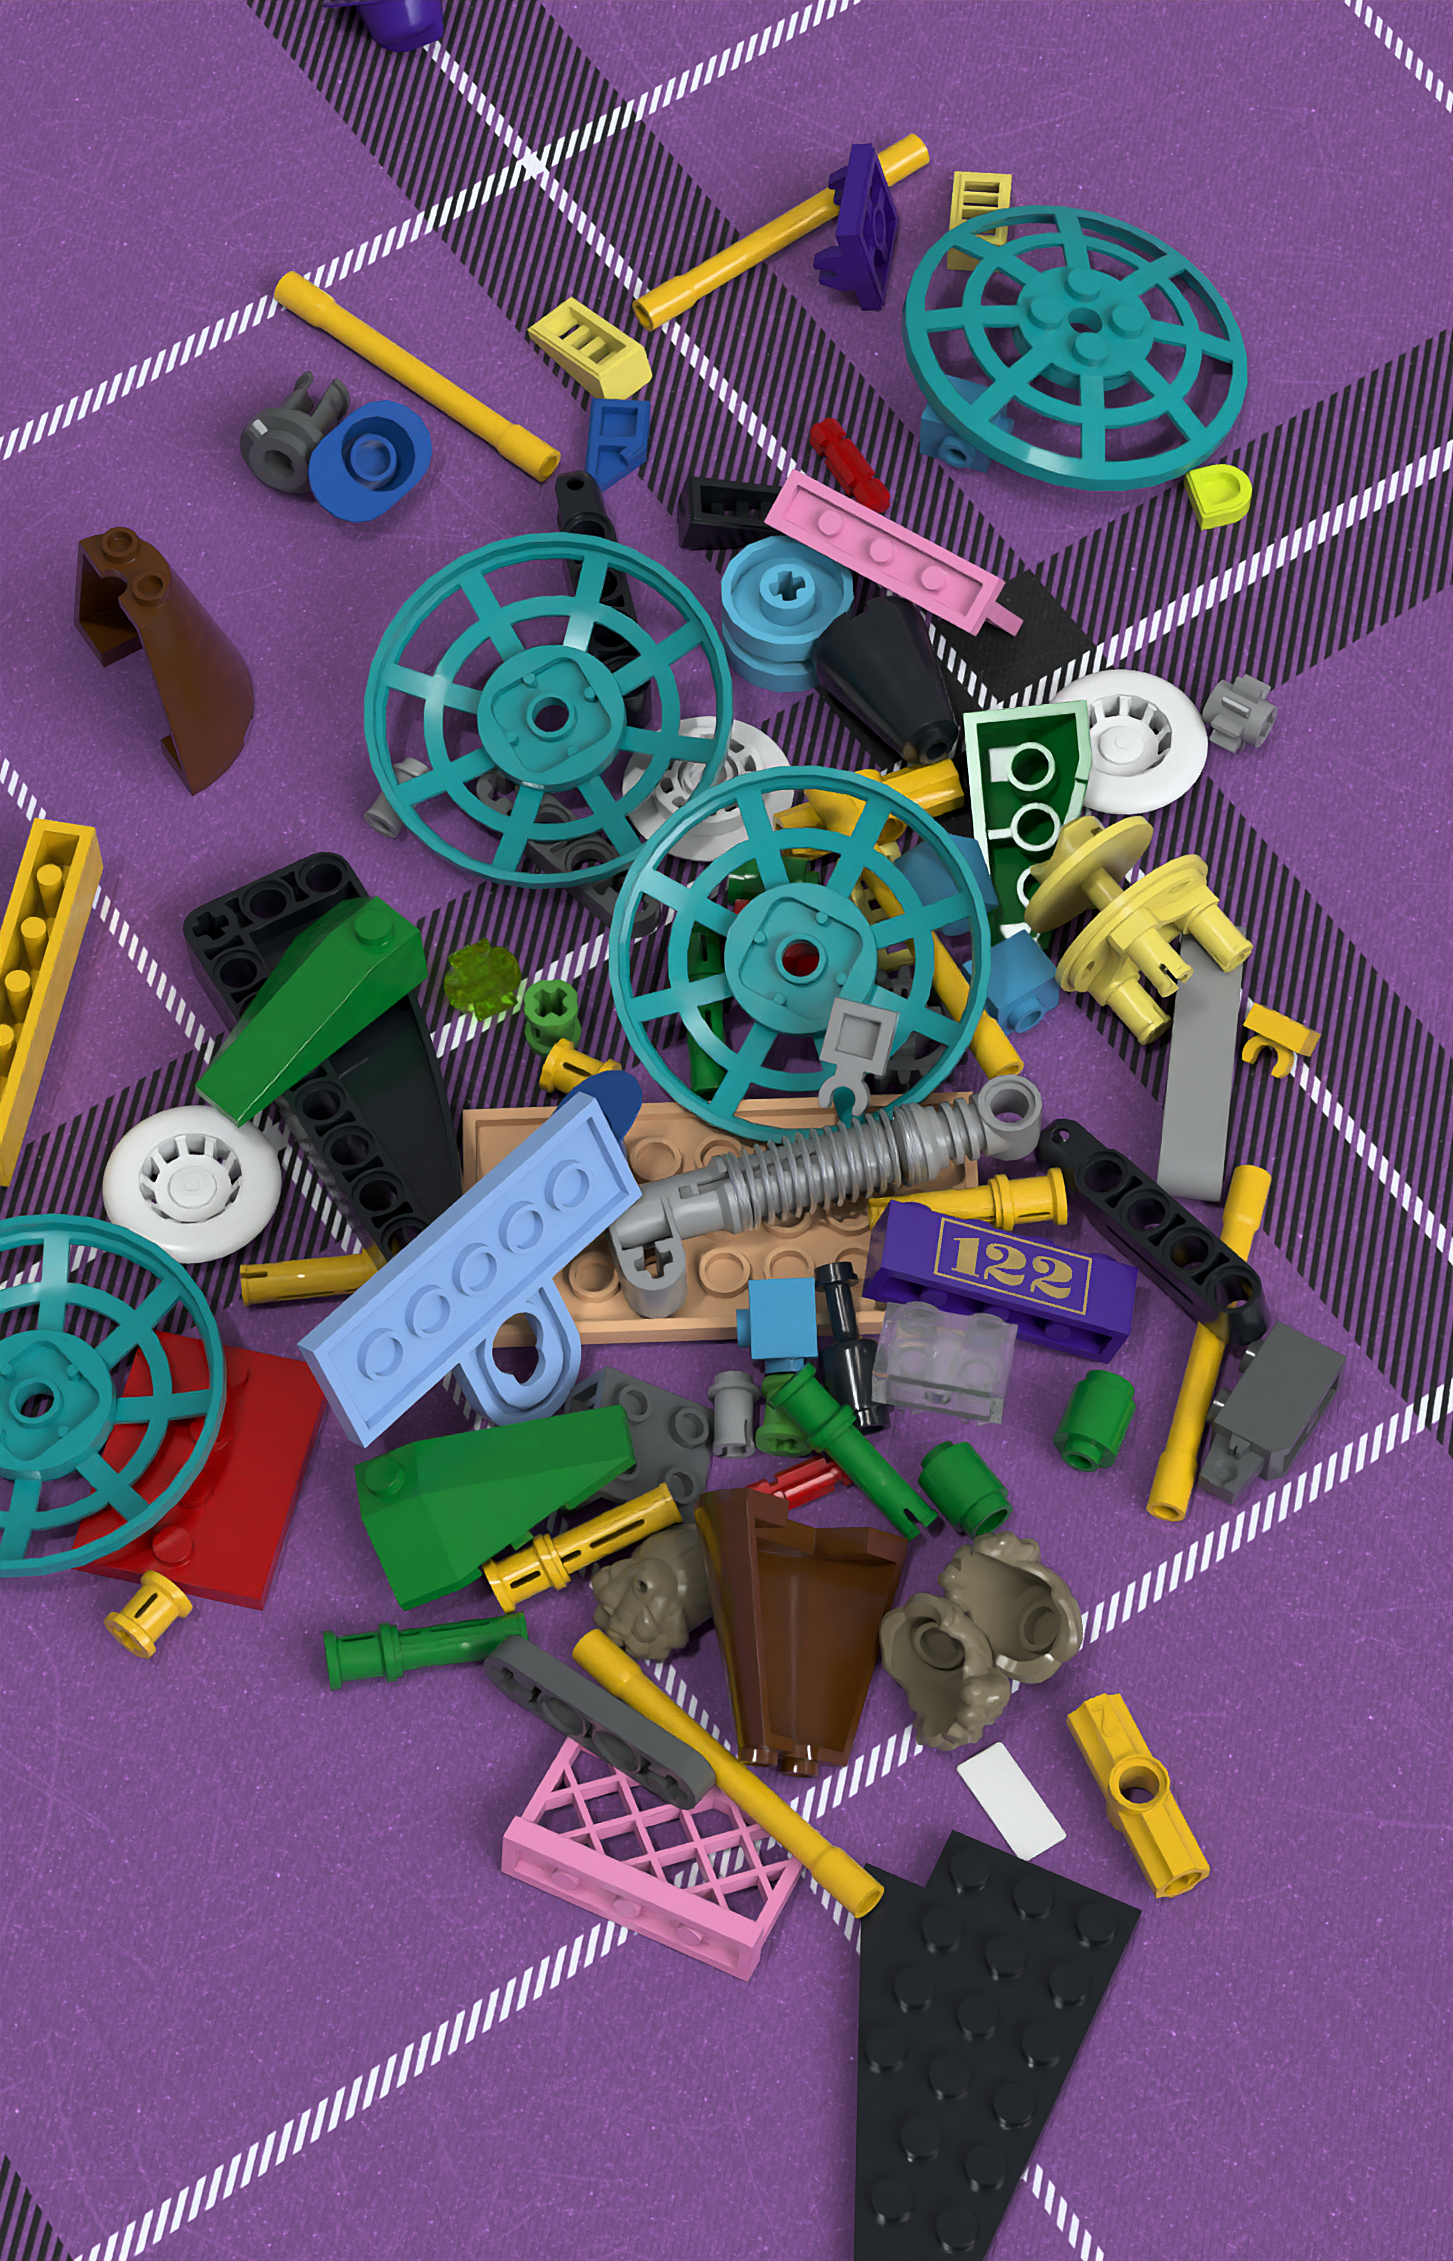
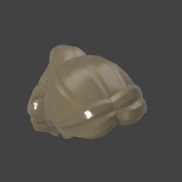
(654, 1595)
(1016, 1604)
(943, 1670)

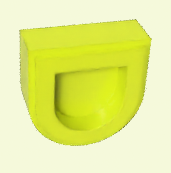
(1218, 494)

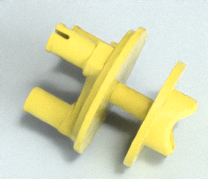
(1133, 923)

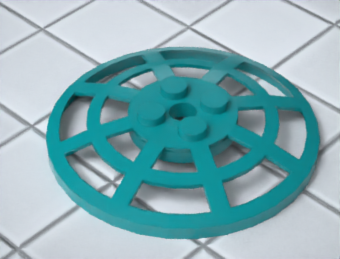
(1070, 358)
(538, 679)
(791, 916)
(85, 1394)

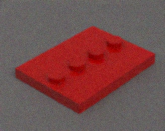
(237, 1511)

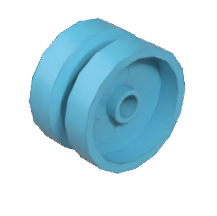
(775, 609)

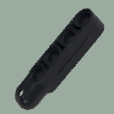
(584, 512)
(1168, 1247)

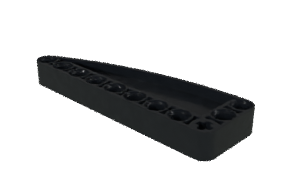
(376, 1091)

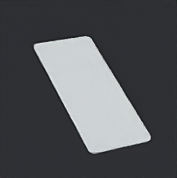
(1011, 1802)

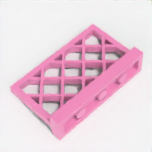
(890, 555)
(642, 1900)

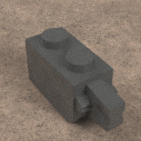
(1270, 1411)

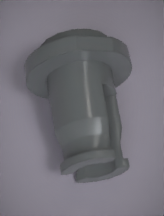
(281, 439)

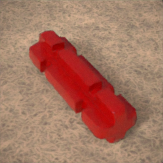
(849, 465)
(804, 1481)

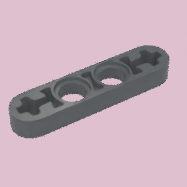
(564, 855)
(600, 1722)

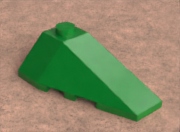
(1024, 785)
(314, 1002)
(465, 1496)

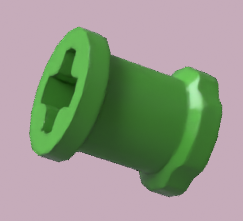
(551, 1015)
(779, 1433)

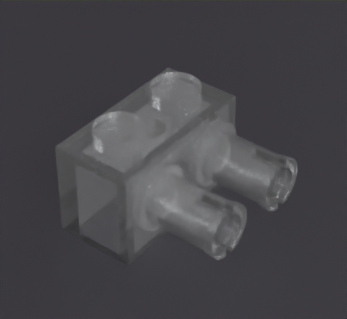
(944, 1362)

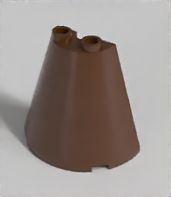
(137, 601)
(794, 1625)

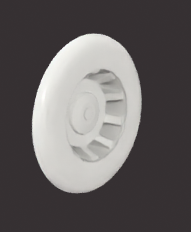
(748, 752)
(1126, 765)
(194, 1192)

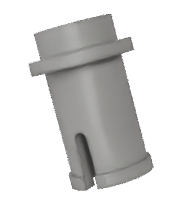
(381, 815)
(733, 1414)

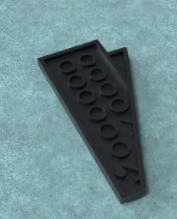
(968, 2040)

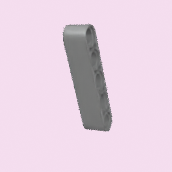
(1199, 1076)

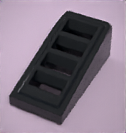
(716, 529)

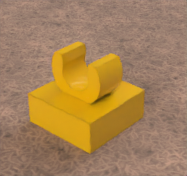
(1281, 1034)

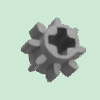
(1239, 713)

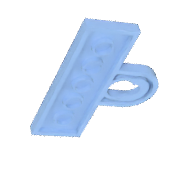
(471, 1272)

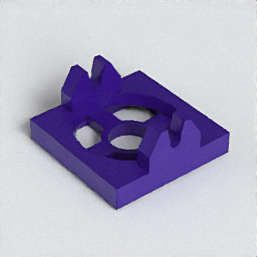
(866, 207)

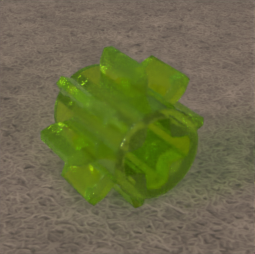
(482, 979)

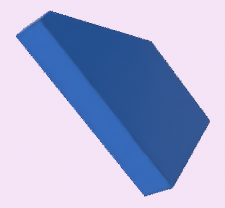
(616, 439)

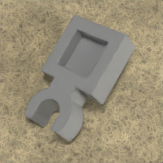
(858, 1042)

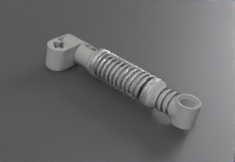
(826, 1167)

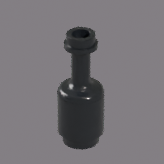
(850, 1359)

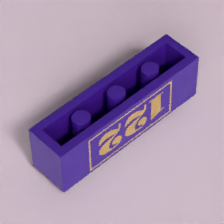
(970, 1267)

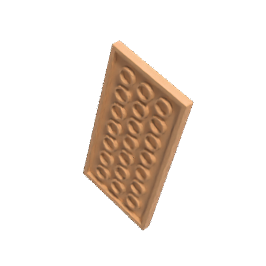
(718, 1264)

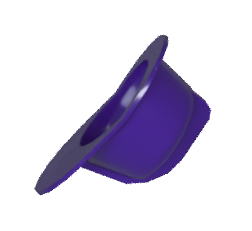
(399, 23)

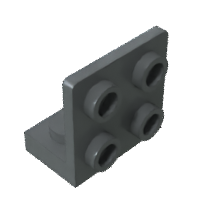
(668, 1439)

